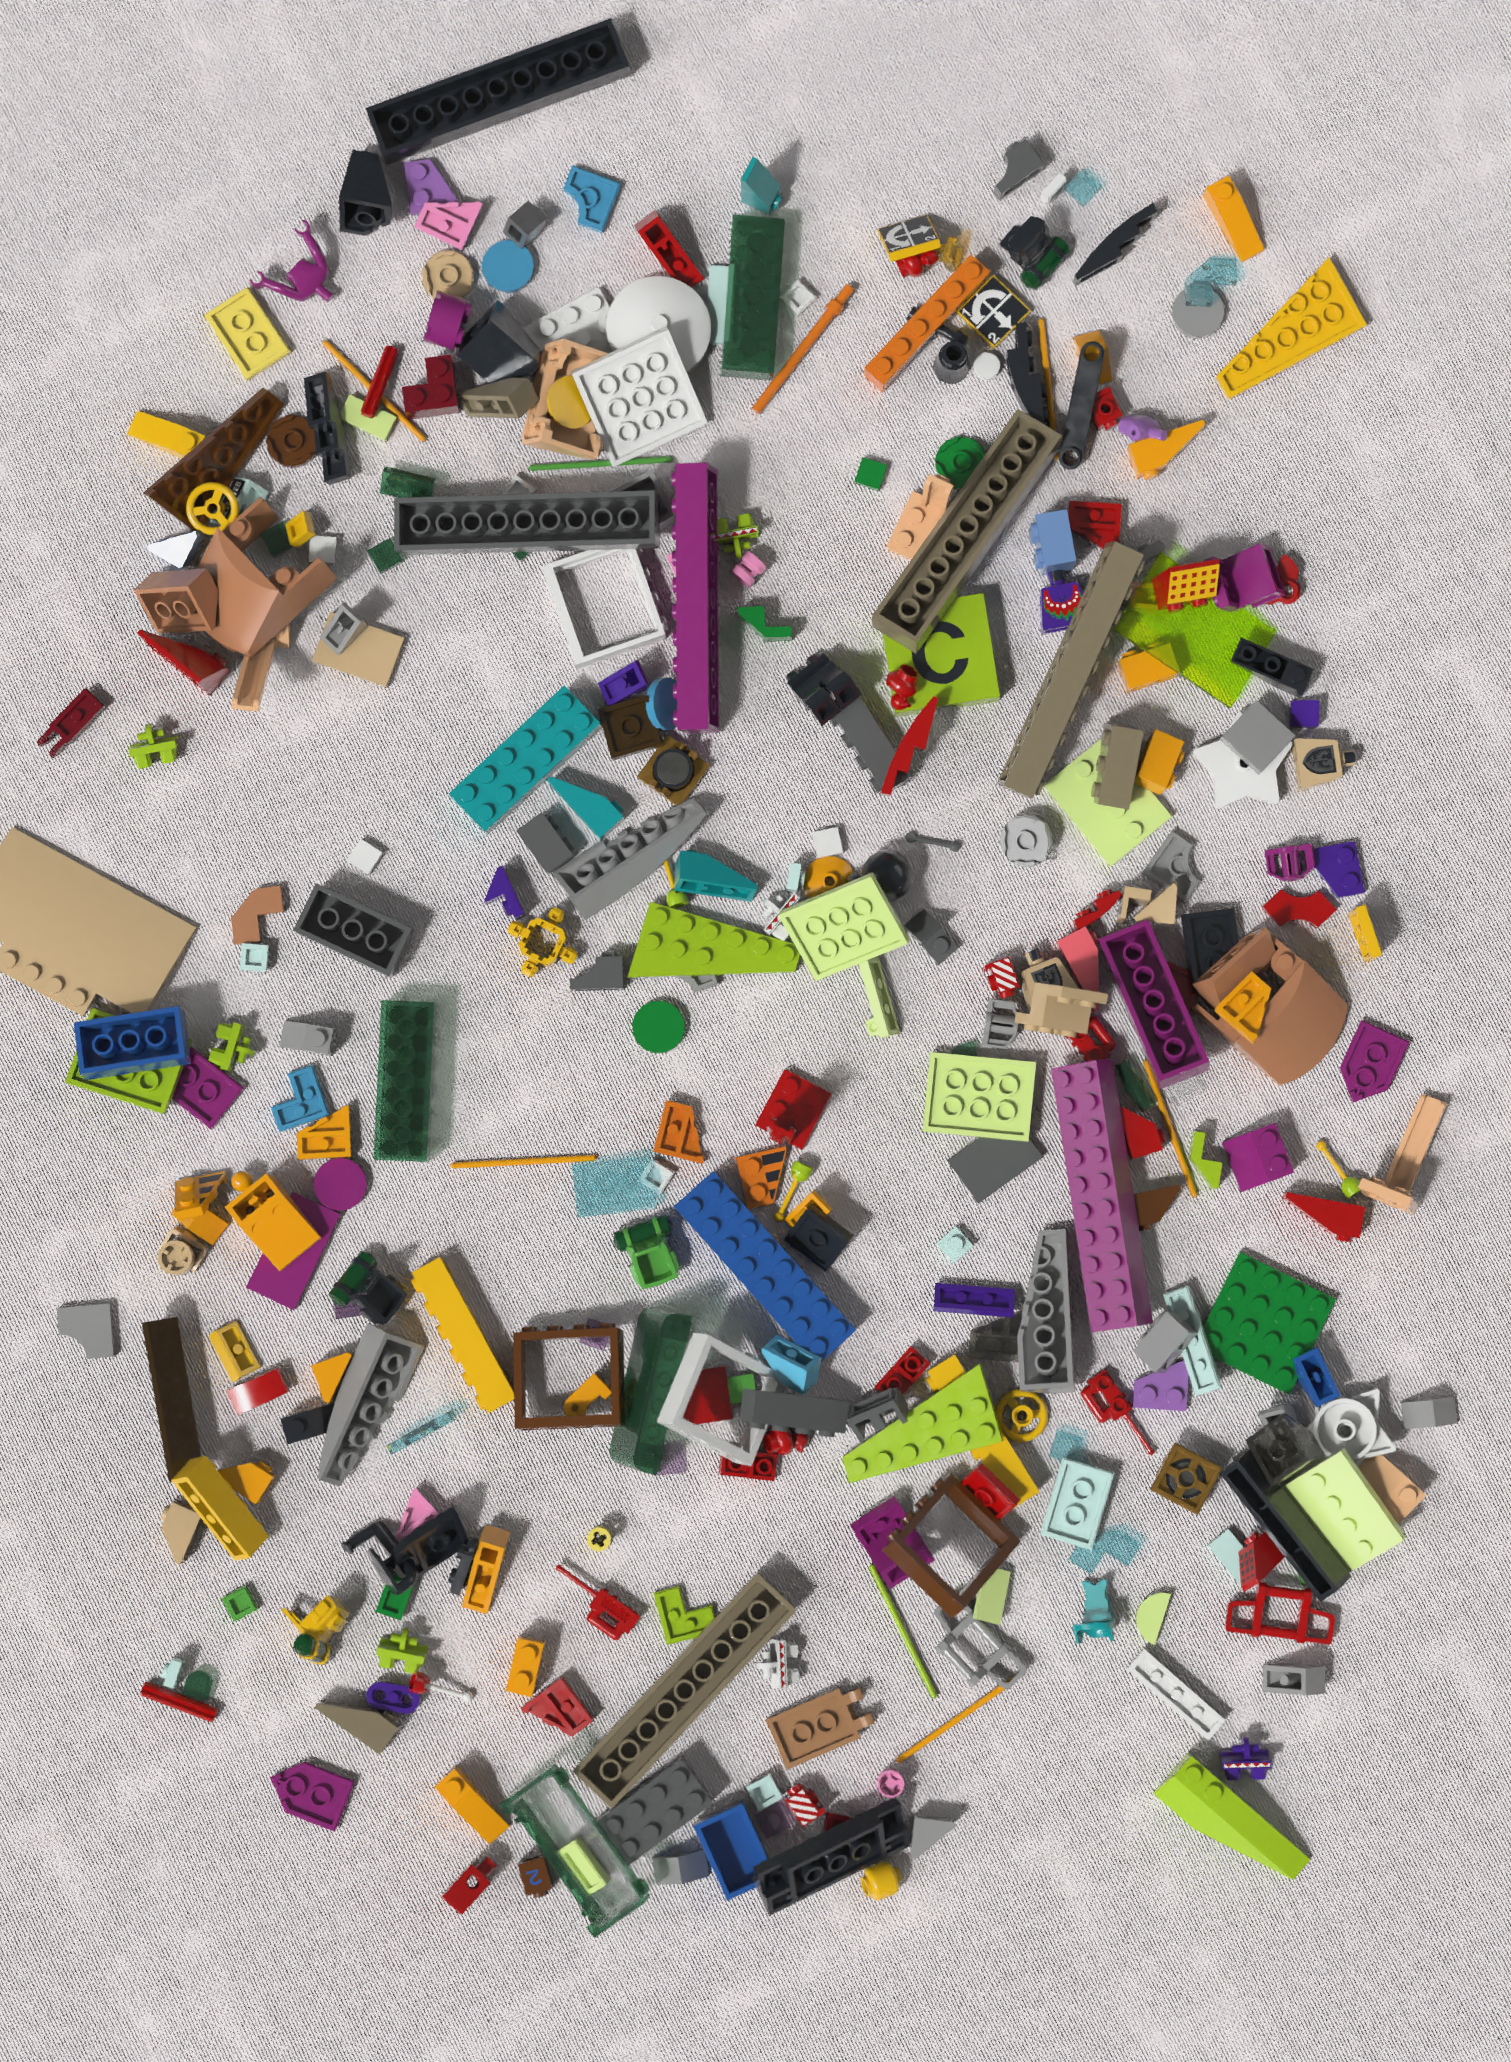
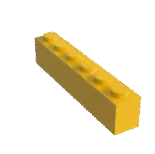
(464, 1335)
(998, 1457)

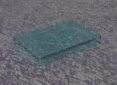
(614, 1186)

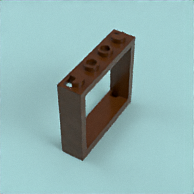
(581, 1331)
(922, 1573)

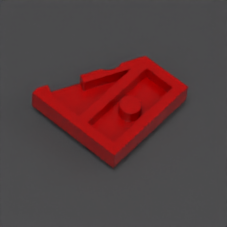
(1095, 521)

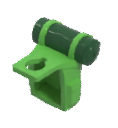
(649, 1252)

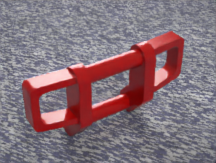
(1297, 1634)

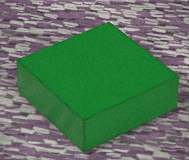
(870, 474)

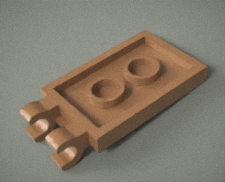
(818, 1726)

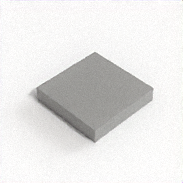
(1257, 737)

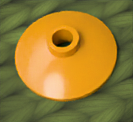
(824, 868)

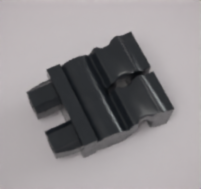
(817, 681)

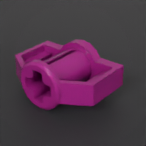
(1290, 860)

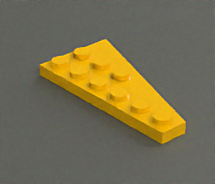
(1305, 325)

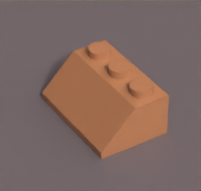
(179, 600)
(1248, 955)

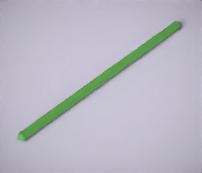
(600, 463)

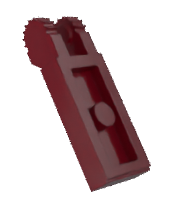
(72, 721)

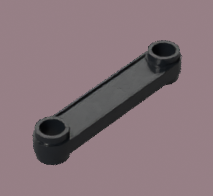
(1081, 405)

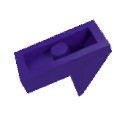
(624, 683)
(500, 888)

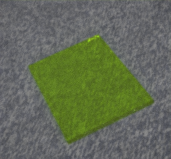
(1193, 640)

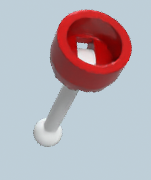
(421, 1683)

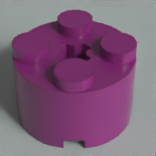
(445, 320)

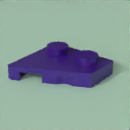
(1340, 868)

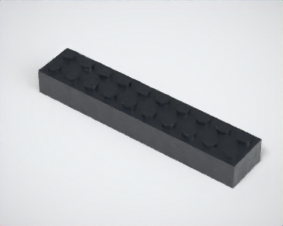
(498, 91)

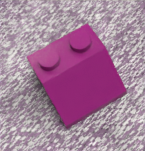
(1257, 1157)

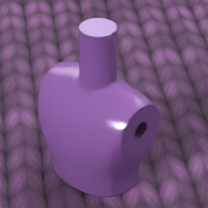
(1141, 427)

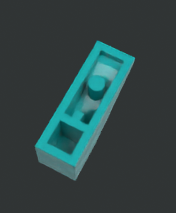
(760, 188)
(591, 808)
(707, 876)

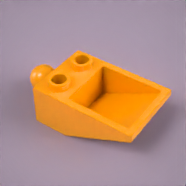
(276, 1223)

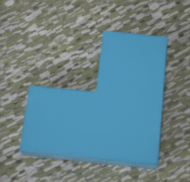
(307, 1106)

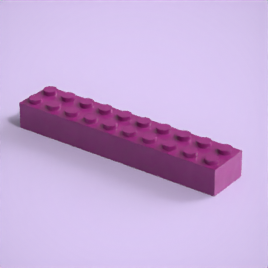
(696, 598)
(1102, 1195)

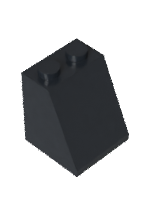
(499, 347)

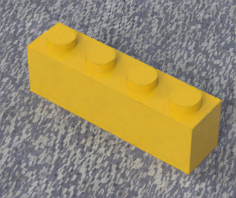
(220, 1508)

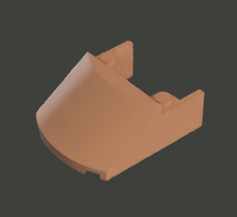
(248, 603)
(1297, 1023)

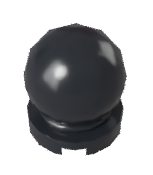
(891, 872)

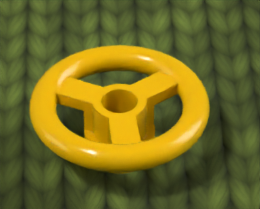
(219, 489)
(1041, 1413)

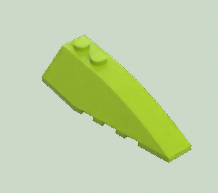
(1225, 1817)

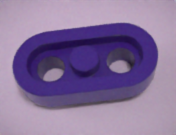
(393, 1698)

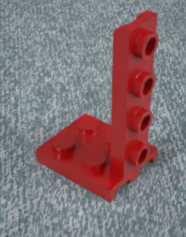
(792, 1110)

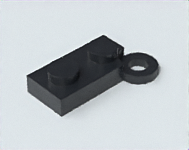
(459, 1575)

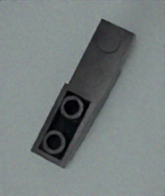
(1026, 386)

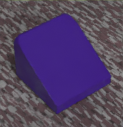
(1304, 714)

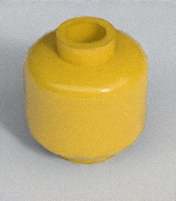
(881, 1880)

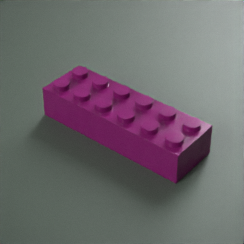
(1154, 1004)

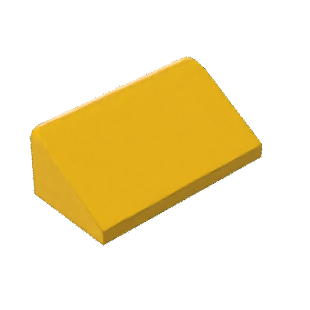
(234, 1351)

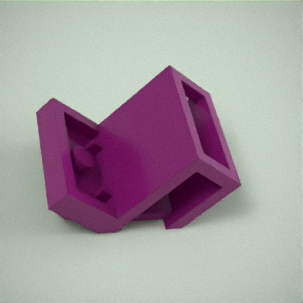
(1248, 579)
(873, 1532)

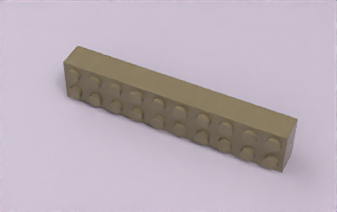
(966, 531)
(1070, 669)
(684, 1689)

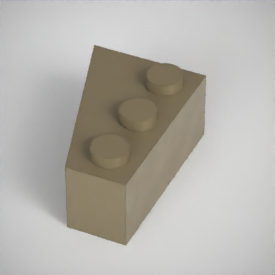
(1117, 765)

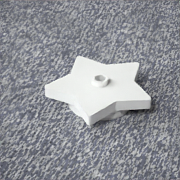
(1232, 780)
(1359, 1414)

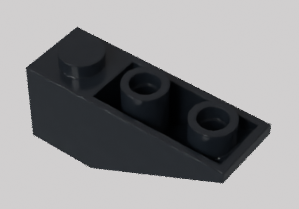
(1272, 667)

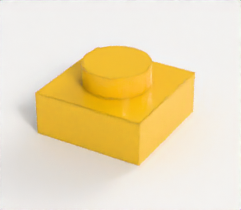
(300, 529)

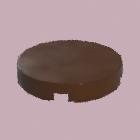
(291, 441)

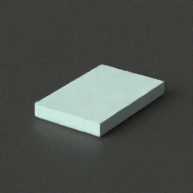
(1077, 1503)

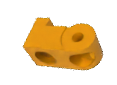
(580, 1400)

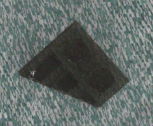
(996, 1340)

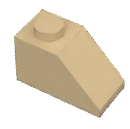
(180, 1529)

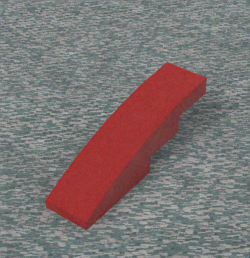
(914, 739)

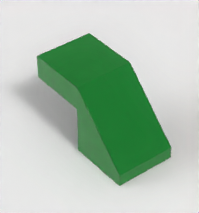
(755, 619)

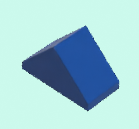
(1315, 1377)

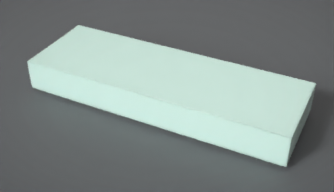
(716, 301)

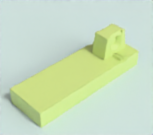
(884, 1018)

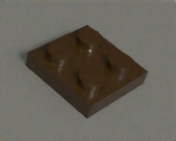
(629, 728)

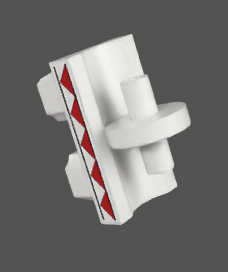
(776, 926)
(775, 1663)

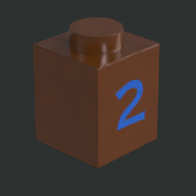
(535, 1876)

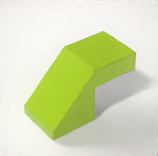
(1208, 1170)

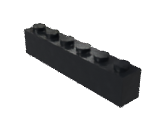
(1286, 1527)

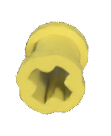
(596, 1546)

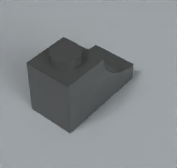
(1021, 166)
(604, 976)

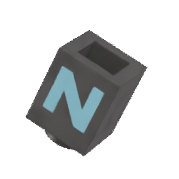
(525, 224)

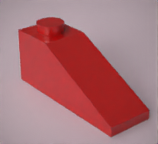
(668, 249)
(1332, 1216)

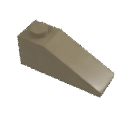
(499, 399)
(365, 1724)

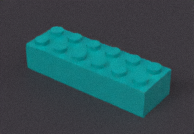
(525, 760)

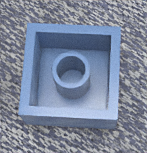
(1053, 542)

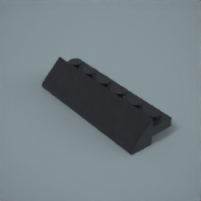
(831, 1856)

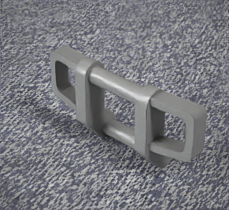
(1000, 1650)

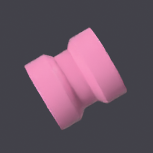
(748, 569)
(891, 1787)

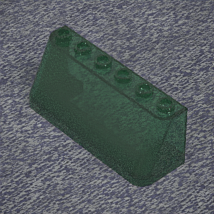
(649, 1376)

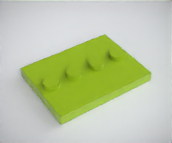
(143, 1089)

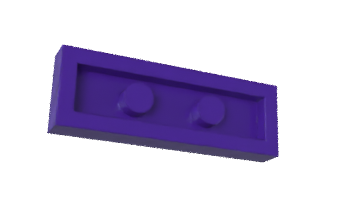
(974, 1300)

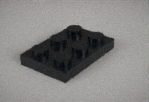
(1207, 939)

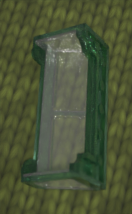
(556, 1816)

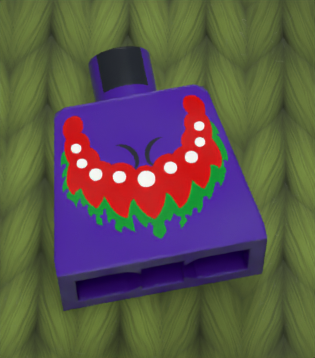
(1058, 603)

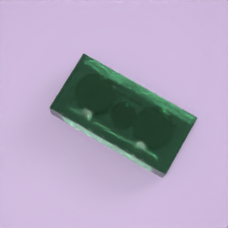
(406, 484)

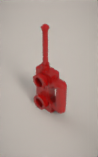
(1088, 1047)
(1118, 1405)
(606, 1602)

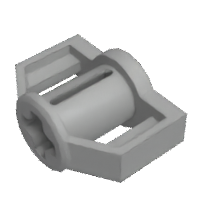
(997, 1028)

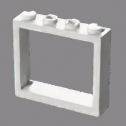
(651, 600)
(684, 1384)

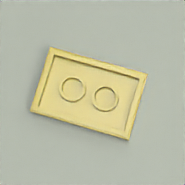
(247, 333)

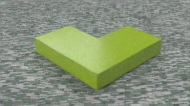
(675, 1621)

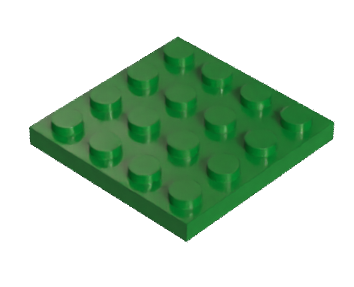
(1265, 1322)

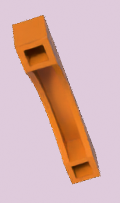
(925, 322)

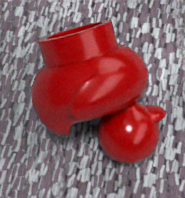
(914, 264)
(905, 685)
(784, 1442)

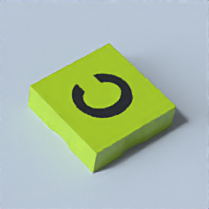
(953, 660)

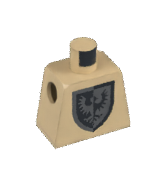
(1319, 762)
(1044, 972)

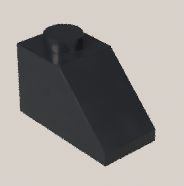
(307, 1424)

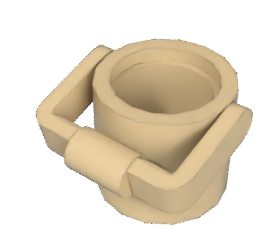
(179, 1257)

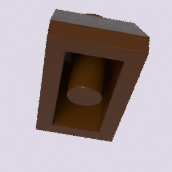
(1153, 1204)

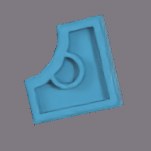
(593, 195)

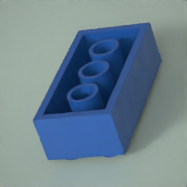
(132, 1043)

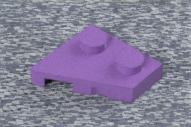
(425, 185)
(1162, 1390)

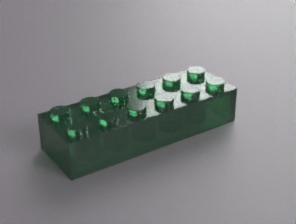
(752, 297)
(405, 1081)

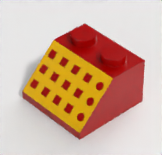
(1186, 585)

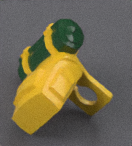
(317, 1628)

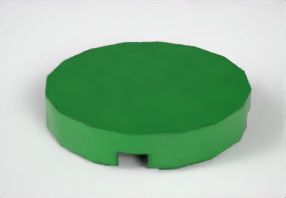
(958, 459)
(658, 1027)

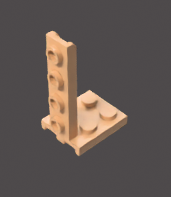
(920, 516)
(255, 672)
(1408, 1159)

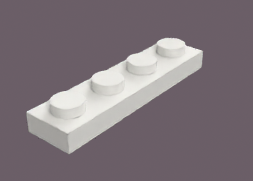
(1175, 1694)

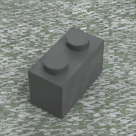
(545, 843)

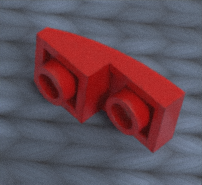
(1102, 905)
(903, 1372)
(257, 1390)
(762, 1468)

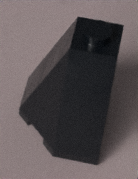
(364, 195)

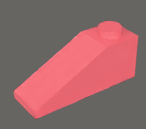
(1082, 959)

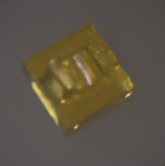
(951, 253)

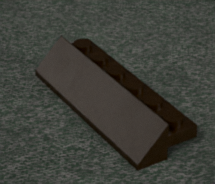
(171, 1393)

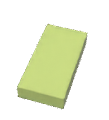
(379, 426)
(992, 1598)
(584, 1865)

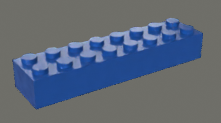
(764, 1267)

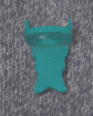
(1099, 1618)

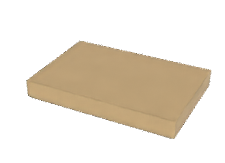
(368, 657)

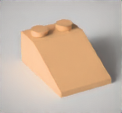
(1391, 1486)

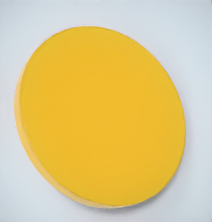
(567, 404)

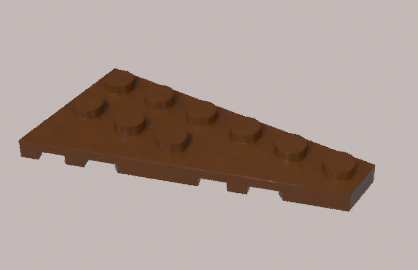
(215, 458)

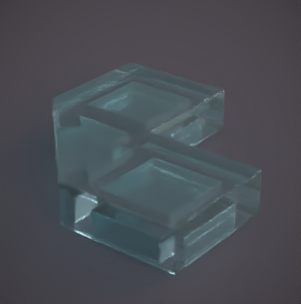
(1213, 271)
(421, 1432)
(1114, 1543)

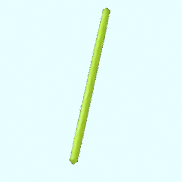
(903, 1632)

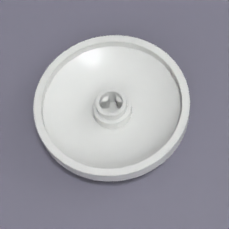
(657, 304)

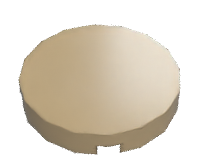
(448, 273)

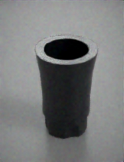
(948, 370)

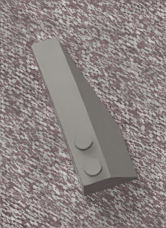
(614, 868)
(1046, 1321)
(369, 1388)

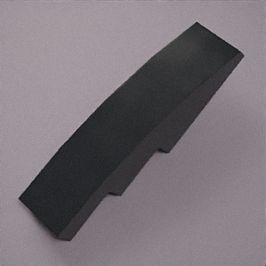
(1108, 251)
(328, 428)

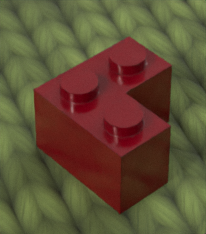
(437, 396)

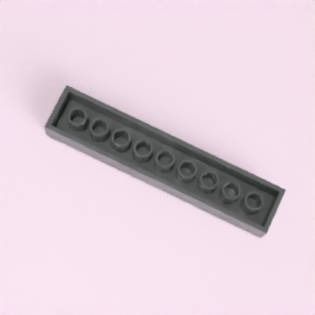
(527, 522)

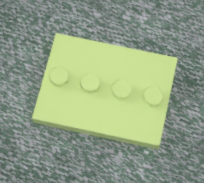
(1107, 828)
(844, 926)
(979, 1097)
(1345, 1510)

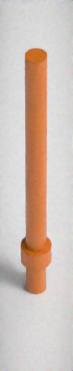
(833, 309)

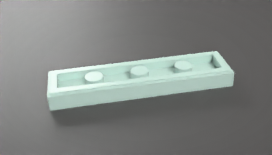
(1197, 1353)

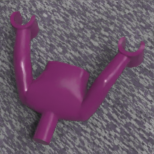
(304, 276)

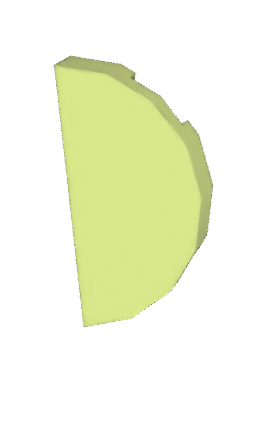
(1151, 1614)

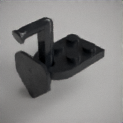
(415, 1552)

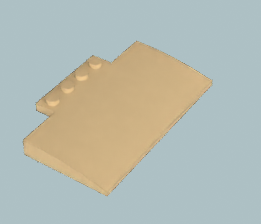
(80, 932)

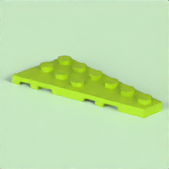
(697, 946)
(943, 1425)

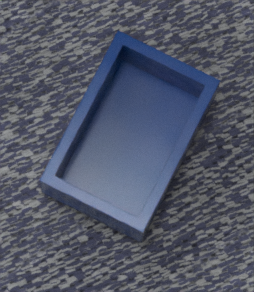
(731, 1847)

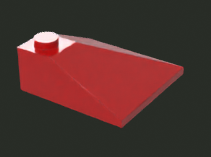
(193, 663)

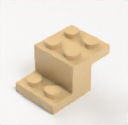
(1060, 1010)

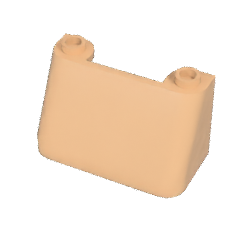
(540, 429)

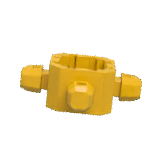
(518, 930)

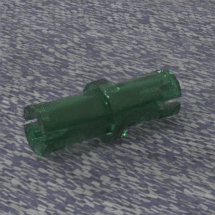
(1134, 1085)

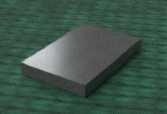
(992, 1163)

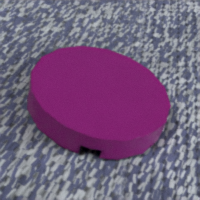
(340, 1184)

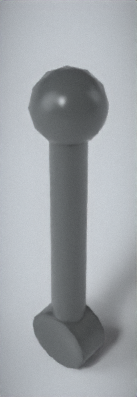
(911, 837)

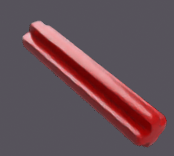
(379, 381)
(179, 1701)

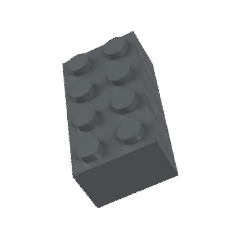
(353, 930)
(655, 1810)

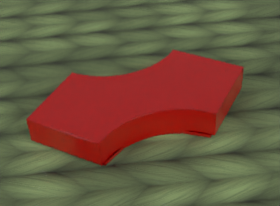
(1311, 909)

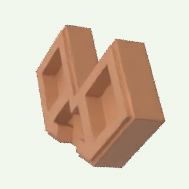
(246, 920)

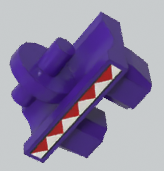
(1245, 1757)

